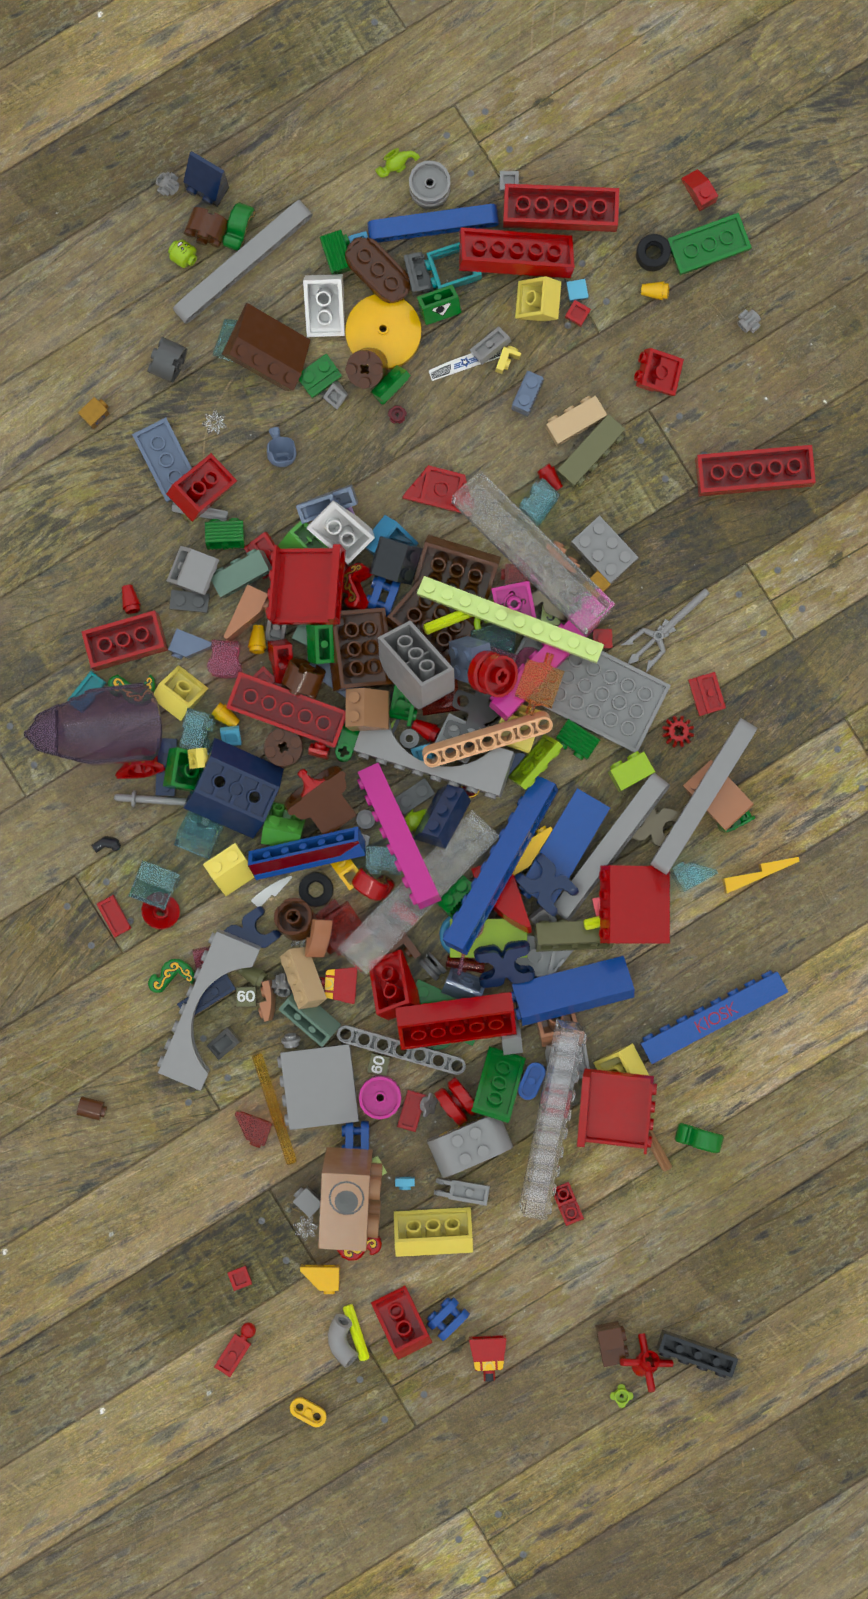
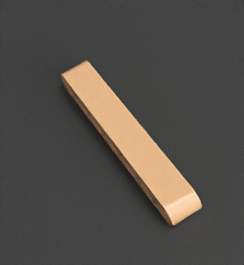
(477, 736)

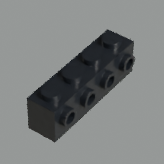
(696, 1353)

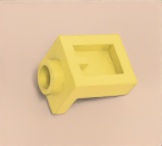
(504, 361)
(197, 757)

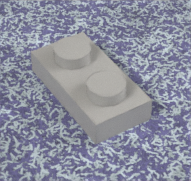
(490, 345)

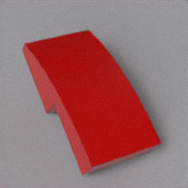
(319, 750)
(567, 1204)

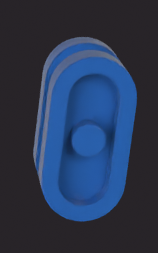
(379, 584)
(532, 1081)
(349, 1131)
(448, 1306)

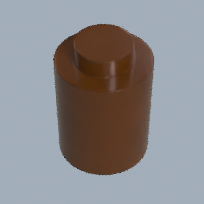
(91, 1108)

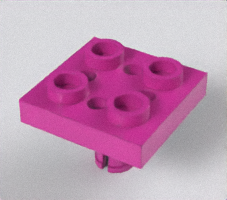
(522, 591)

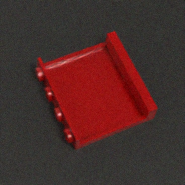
(306, 586)
(634, 905)
(616, 1109)

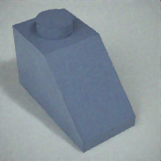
(187, 645)

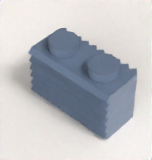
(527, 393)

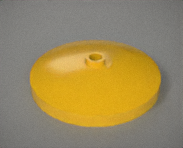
(401, 334)

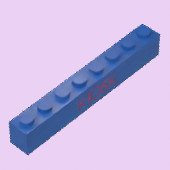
(713, 1017)

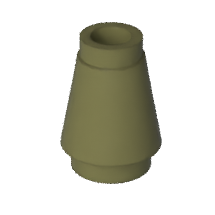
(254, 975)

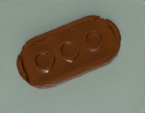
(377, 269)

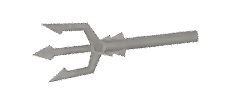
(663, 631)

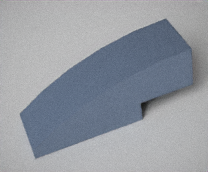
(312, 508)

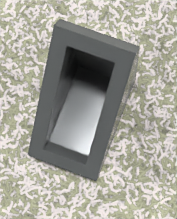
(224, 1043)

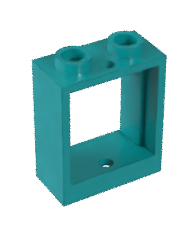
(443, 252)

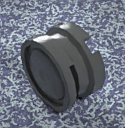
(433, 970)

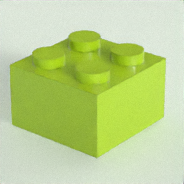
(631, 771)

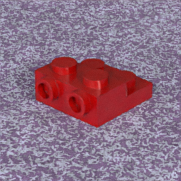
(658, 371)

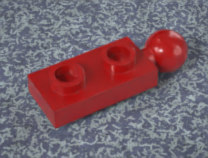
(235, 1350)

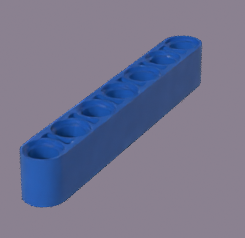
(433, 223)

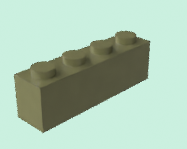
(590, 451)
(566, 936)

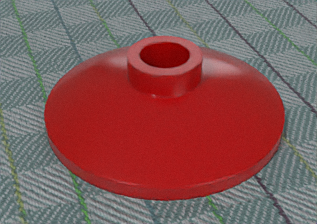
(169, 917)

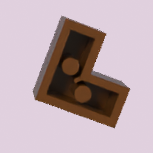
(611, 1343)

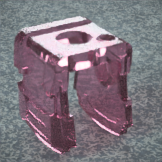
(225, 659)

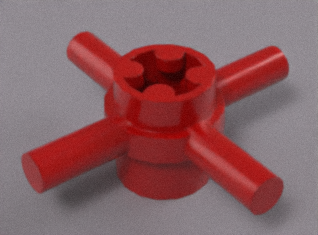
(646, 1363)

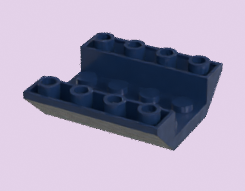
(230, 802)

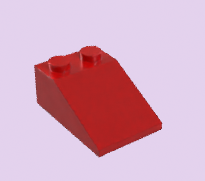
(201, 487)
(393, 985)
(401, 1322)

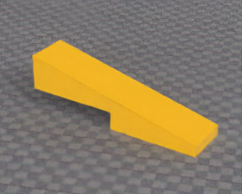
(736, 882)

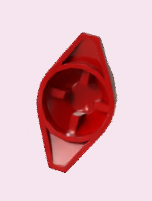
(140, 769)

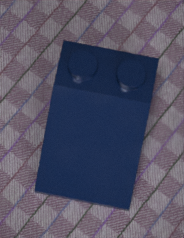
(205, 180)

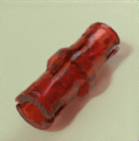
(468, 965)

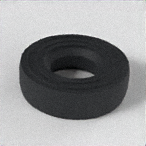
(307, 881)

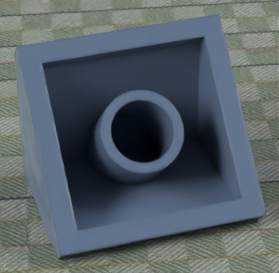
(462, 986)

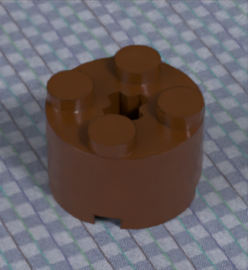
(206, 227)
(356, 367)
(303, 677)
(287, 758)
(287, 913)

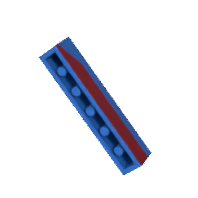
(306, 853)

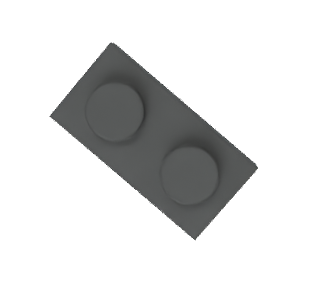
(189, 601)
(414, 796)

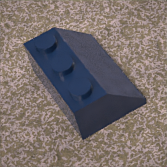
(443, 816)

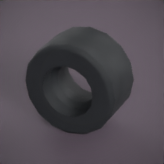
(653, 264)

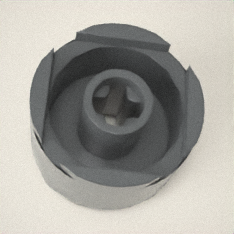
(167, 359)

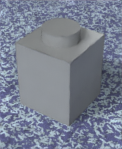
(307, 1201)

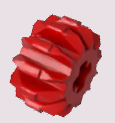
(685, 731)

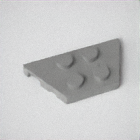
(543, 962)

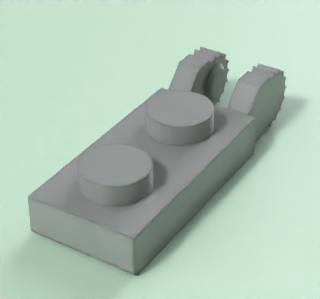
(464, 1191)

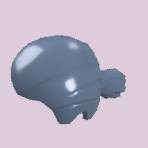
(280, 450)

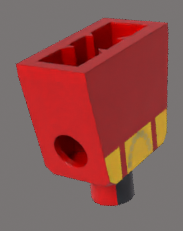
(340, 984)
(488, 1354)

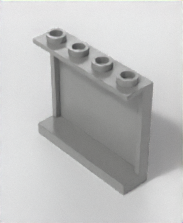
(318, 1087)

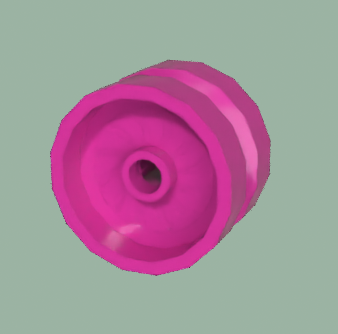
(380, 1085)

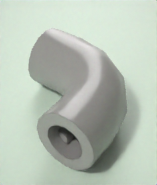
(338, 1340)

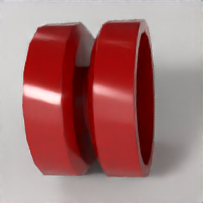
(492, 673)
(456, 1102)

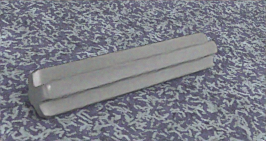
(210, 513)

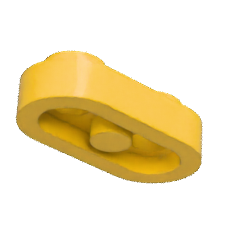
(308, 1411)

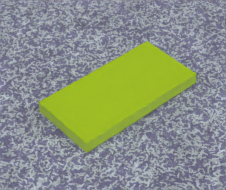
(495, 932)

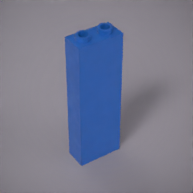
(569, 838)
(572, 991)

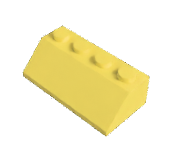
(433, 1232)

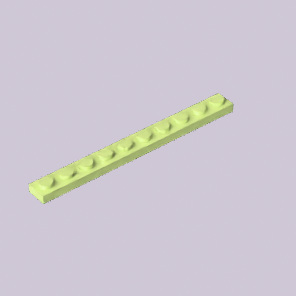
(510, 619)

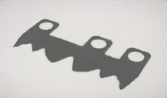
(478, 712)

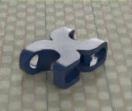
(546, 884)
(249, 930)
(504, 964)

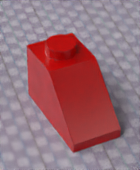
(700, 189)

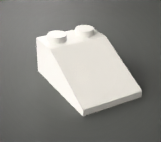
(324, 305)
(341, 527)

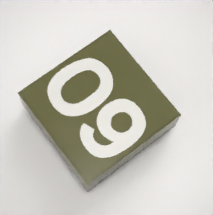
(246, 996)
(378, 1064)

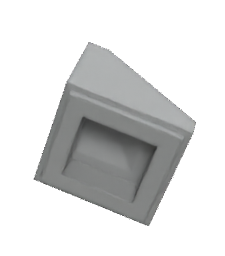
(335, 395)

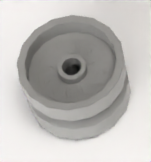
(437, 177)

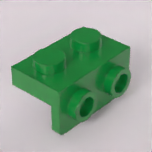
(390, 384)
(401, 707)

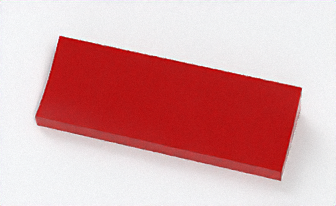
(516, 253)

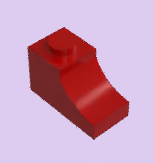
(279, 655)

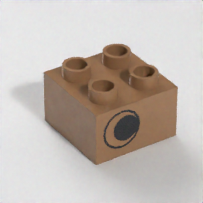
(349, 1199)

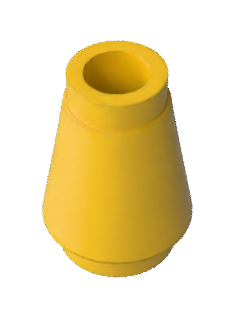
(656, 290)
(257, 640)
(225, 715)

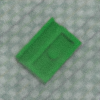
(319, 376)

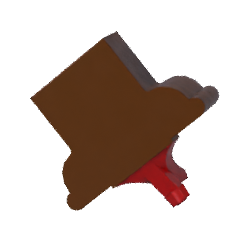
(321, 799)

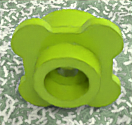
(625, 1399)

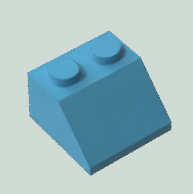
(389, 528)

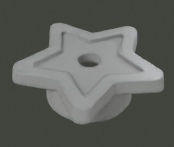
(428, 1104)

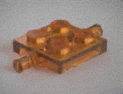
(539, 684)

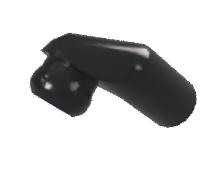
(106, 841)

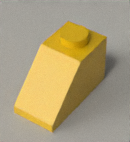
(323, 1277)

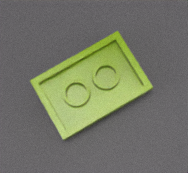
(535, 762)

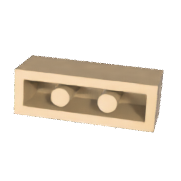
(575, 420)
(303, 978)

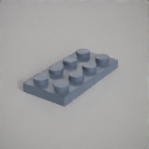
(162, 454)

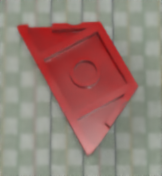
(436, 488)

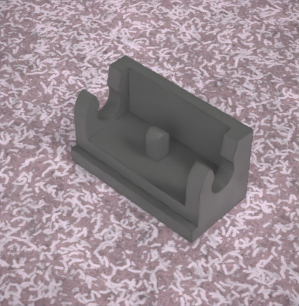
(417, 274)

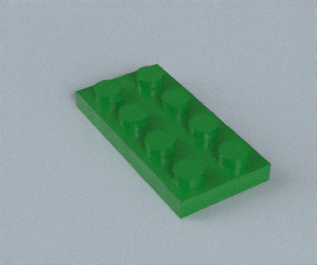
(709, 244)
(498, 1085)

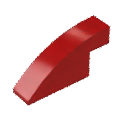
(510, 904)

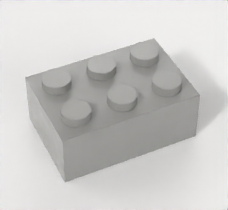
(604, 550)

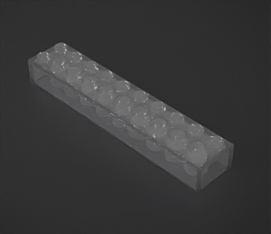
(533, 553)
(398, 914)
(552, 1119)

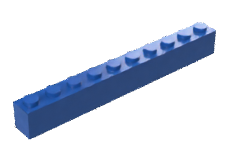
(500, 865)

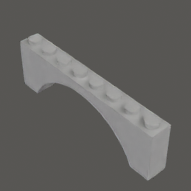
(483, 775)
(182, 1057)

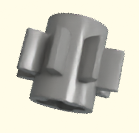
(167, 183)
(749, 321)
(281, 985)

